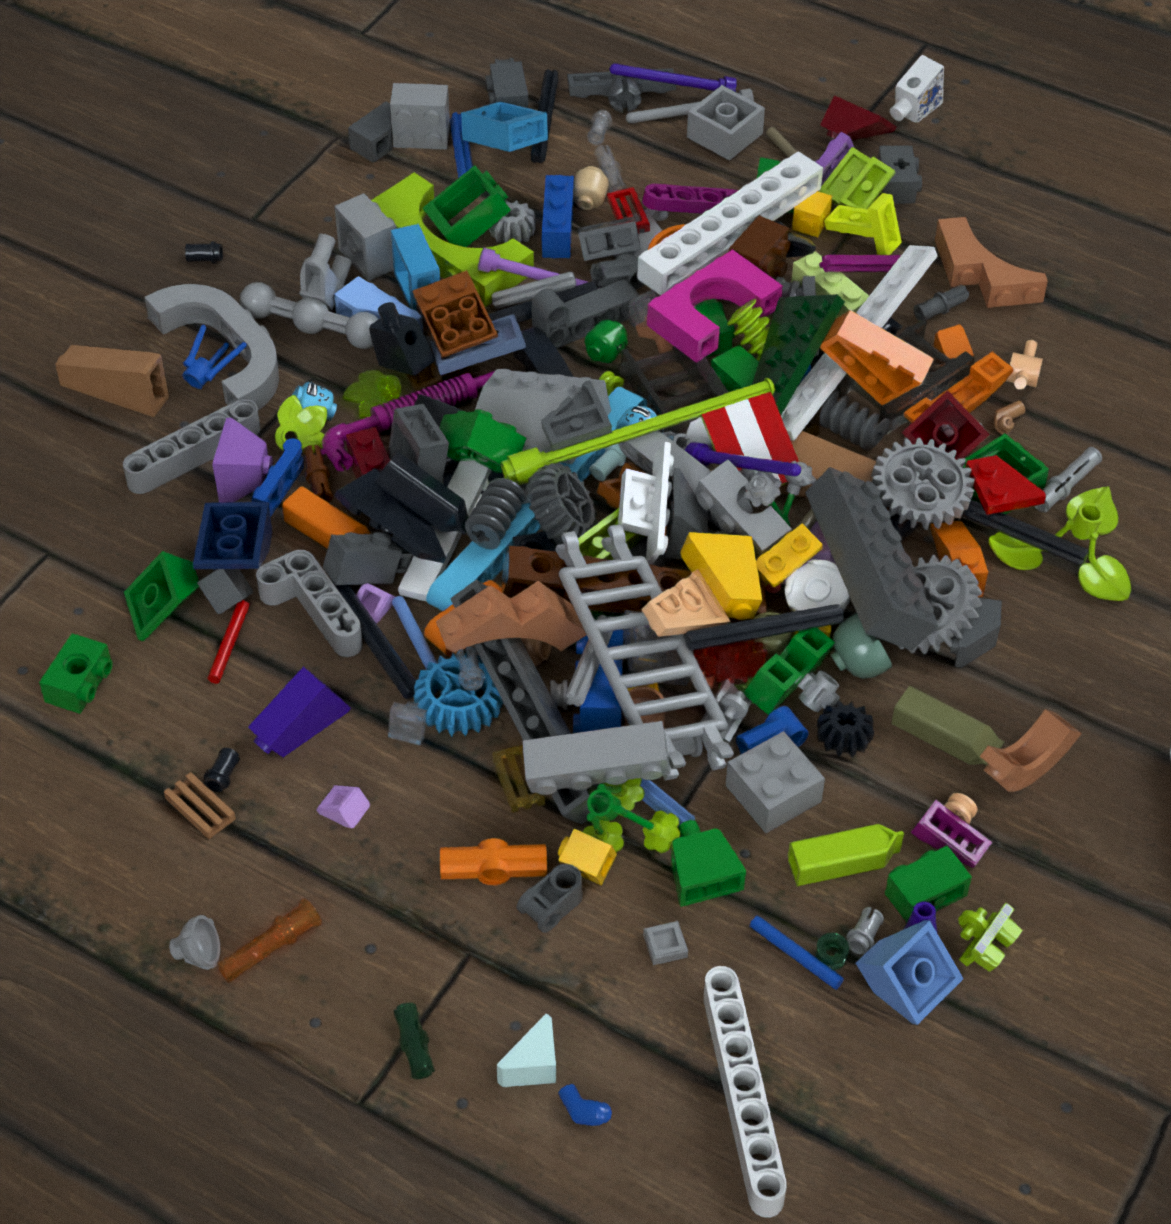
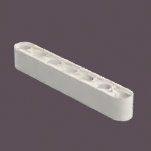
(744, 1104)

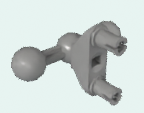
(318, 290)

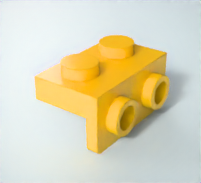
(787, 556)

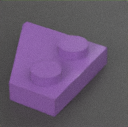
(834, 154)

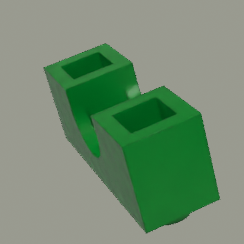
(784, 672)

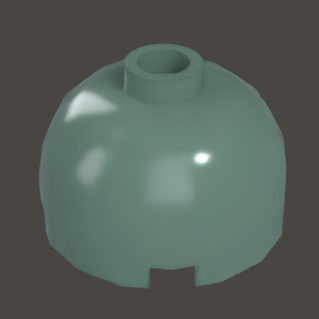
(858, 651)

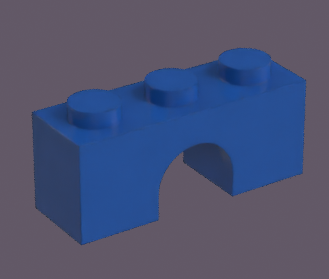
(557, 216)

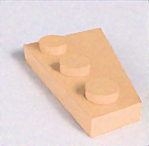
(685, 608)

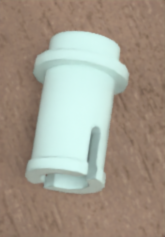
(607, 462)

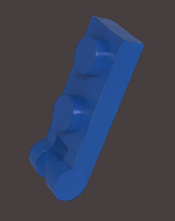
(281, 476)

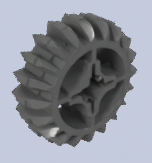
(560, 502)

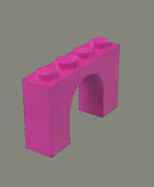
(726, 278)

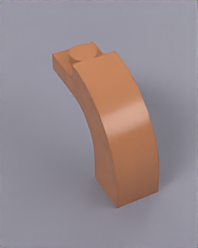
(1032, 754)

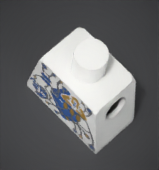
(919, 91)

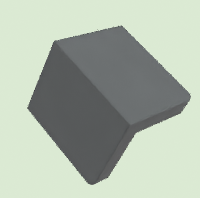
(225, 588)

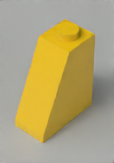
(728, 569)

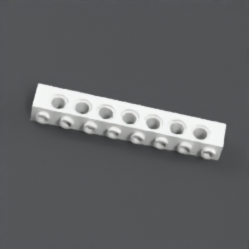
(718, 228)

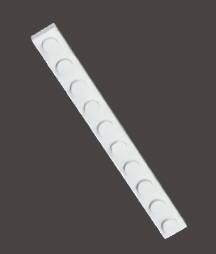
(876, 309)

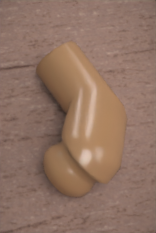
(1004, 417)

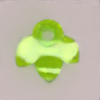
(372, 390)

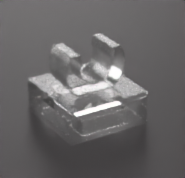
(407, 722)

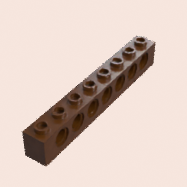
(527, 566)

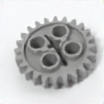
(921, 474)
(952, 593)

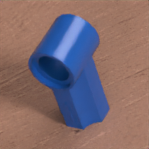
(778, 721)

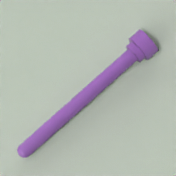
(491, 261)

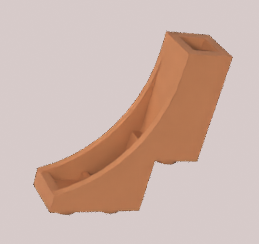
(971, 263)
(530, 614)

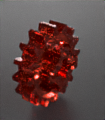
(732, 660)

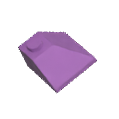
(239, 462)

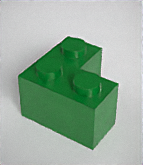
(480, 438)

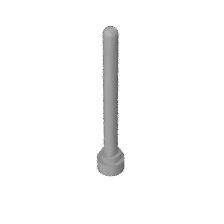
(672, 111)

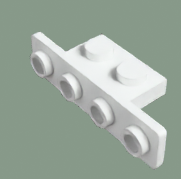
(645, 502)

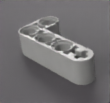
(303, 577)

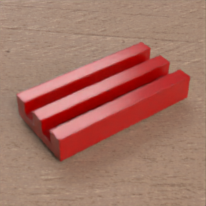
(611, 198)

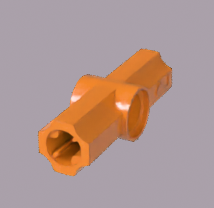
(493, 861)

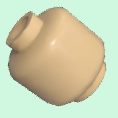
(590, 188)

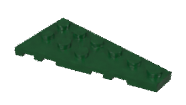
(793, 341)

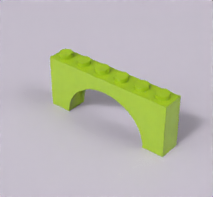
(404, 206)

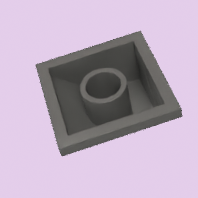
(685, 515)

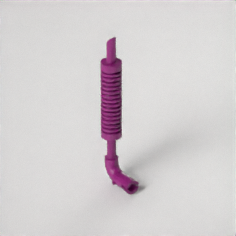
(450, 392)

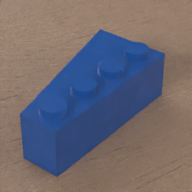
(601, 706)

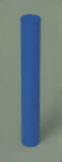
(796, 952)

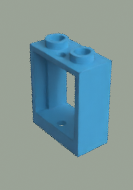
(504, 126)
(412, 261)

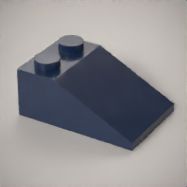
(233, 536)

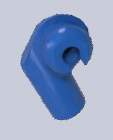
(584, 1111)

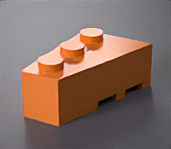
(875, 357)

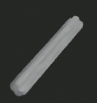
(585, 672)

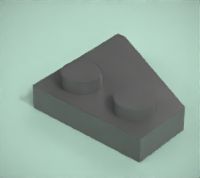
(576, 419)

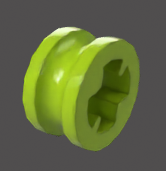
(611, 381)

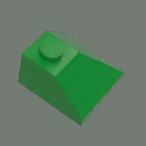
(159, 592)

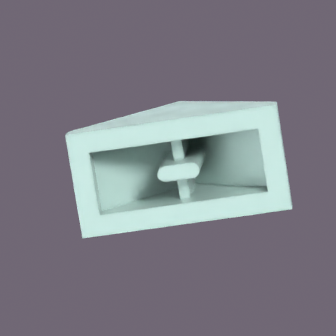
(531, 1059)

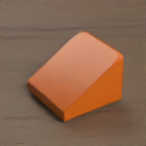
(952, 341)

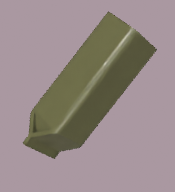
(944, 726)

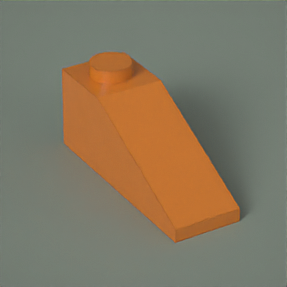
(959, 544)

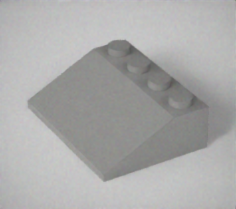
(528, 397)

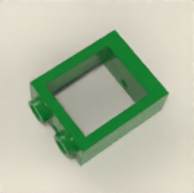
(459, 196)
(1013, 455)

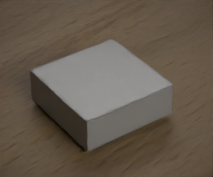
(665, 943)

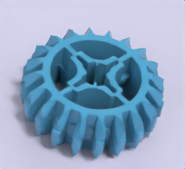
(456, 707)

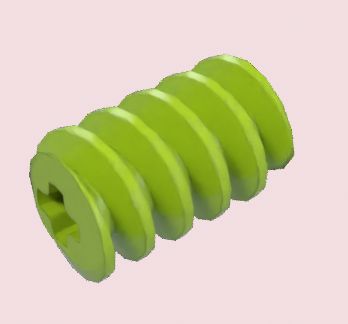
(751, 326)

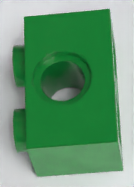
(76, 673)

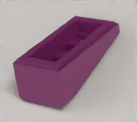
(948, 820)

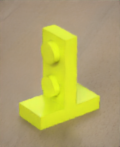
(876, 222)

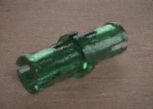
(414, 1040)

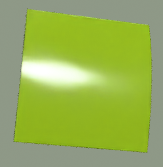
(857, 180)

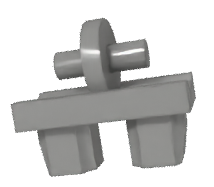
(733, 706)

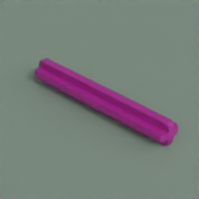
(858, 263)

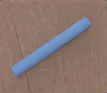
(413, 631)

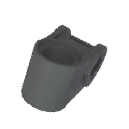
(548, 902)

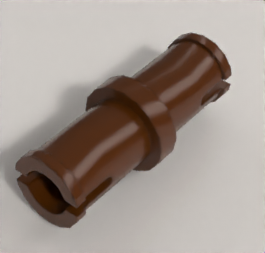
(317, 473)

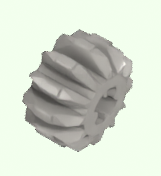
(516, 224)

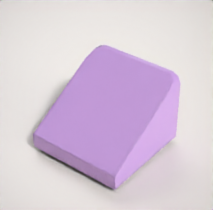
(375, 601)
(344, 805)

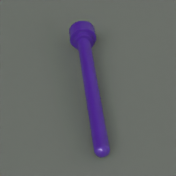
(672, 78)
(705, 456)

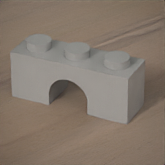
(720, 494)

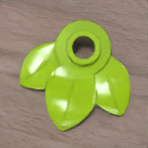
(304, 422)

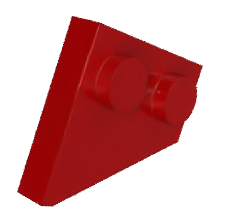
(1002, 486)

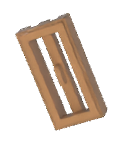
(193, 782)

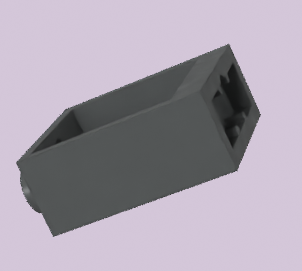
(419, 439)

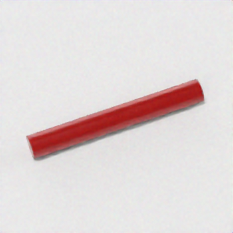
(228, 642)

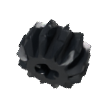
(845, 728)

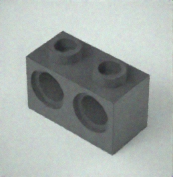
(609, 238)

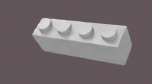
(596, 757)

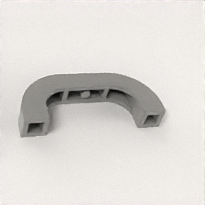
(210, 306)

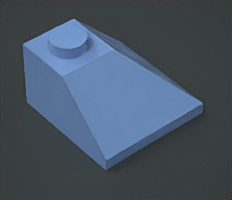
(910, 971)

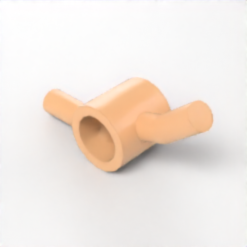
(1025, 367)

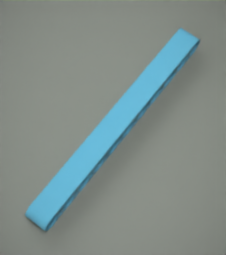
(485, 564)

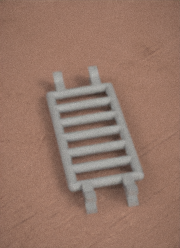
(624, 561)

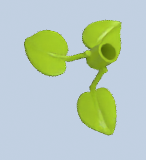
(1088, 516)

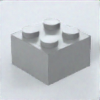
(420, 116)
(725, 122)
(365, 236)
(774, 782)

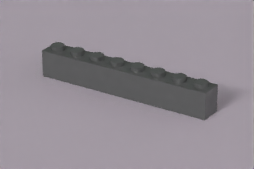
(526, 701)

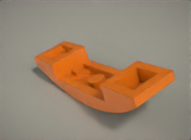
(974, 389)

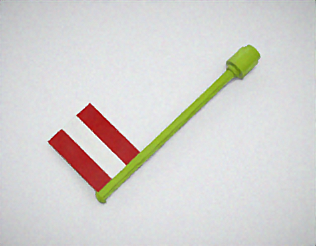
(736, 423)

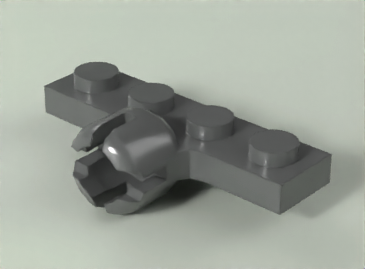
(621, 90)

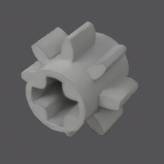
(818, 691)

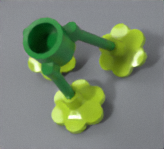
(620, 799)

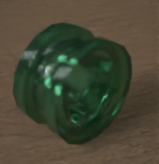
(832, 940)

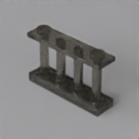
(699, 373)
(933, 385)

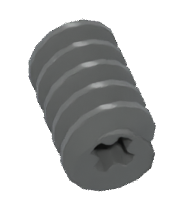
(851, 424)
(494, 513)

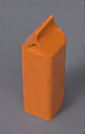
(318, 517)

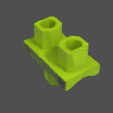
(996, 926)

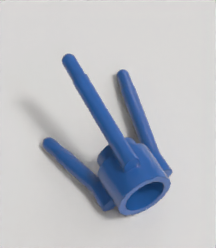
(202, 370)

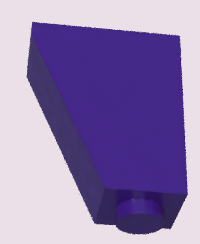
(297, 714)

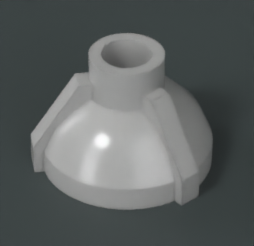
(197, 943)

